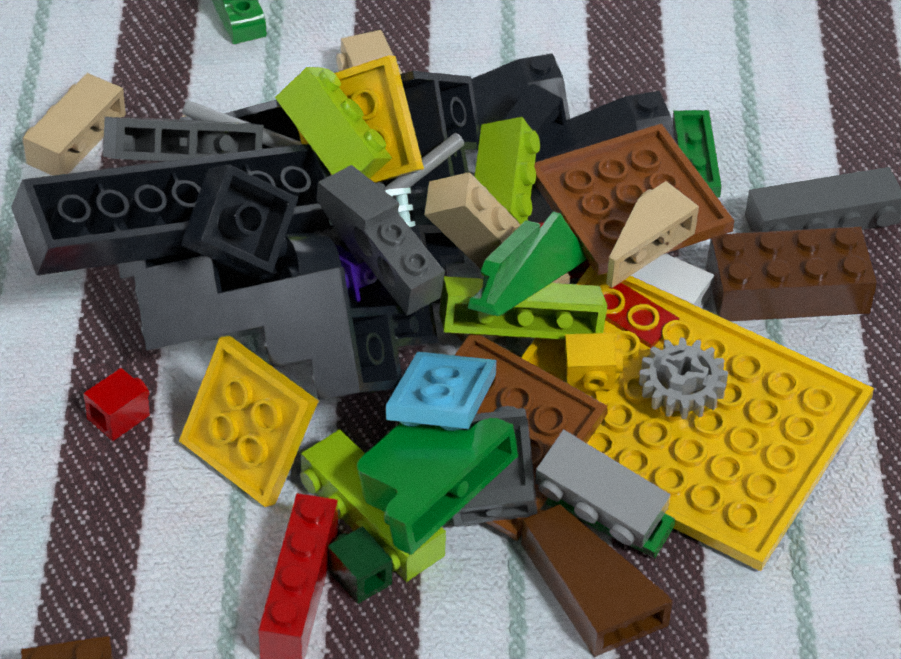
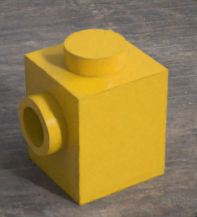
(592, 361)

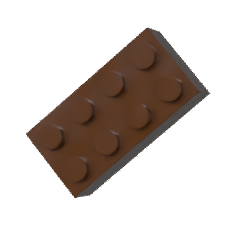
(791, 274)

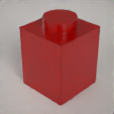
(117, 403)

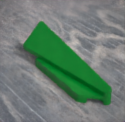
(527, 264)

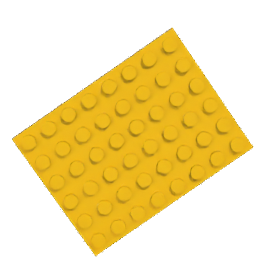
(738, 467)

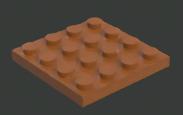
(603, 181)
(548, 406)

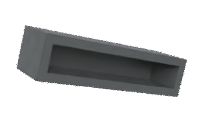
(839, 201)

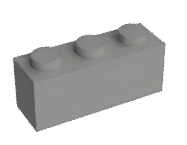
(601, 490)

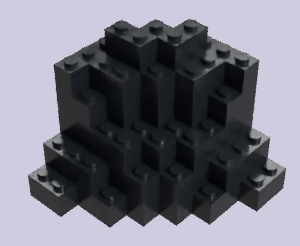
(311, 315)

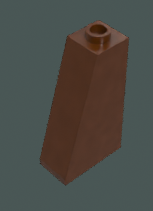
(593, 582)

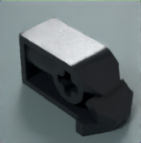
(543, 114)

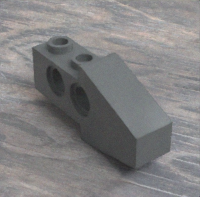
(176, 139)
(381, 238)

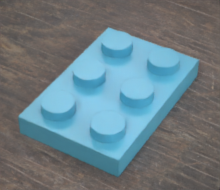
(441, 390)

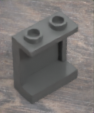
(513, 490)

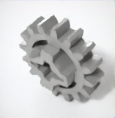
(683, 378)

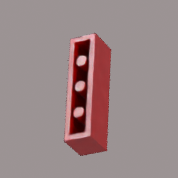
(298, 578)

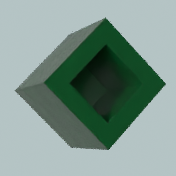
(359, 564)

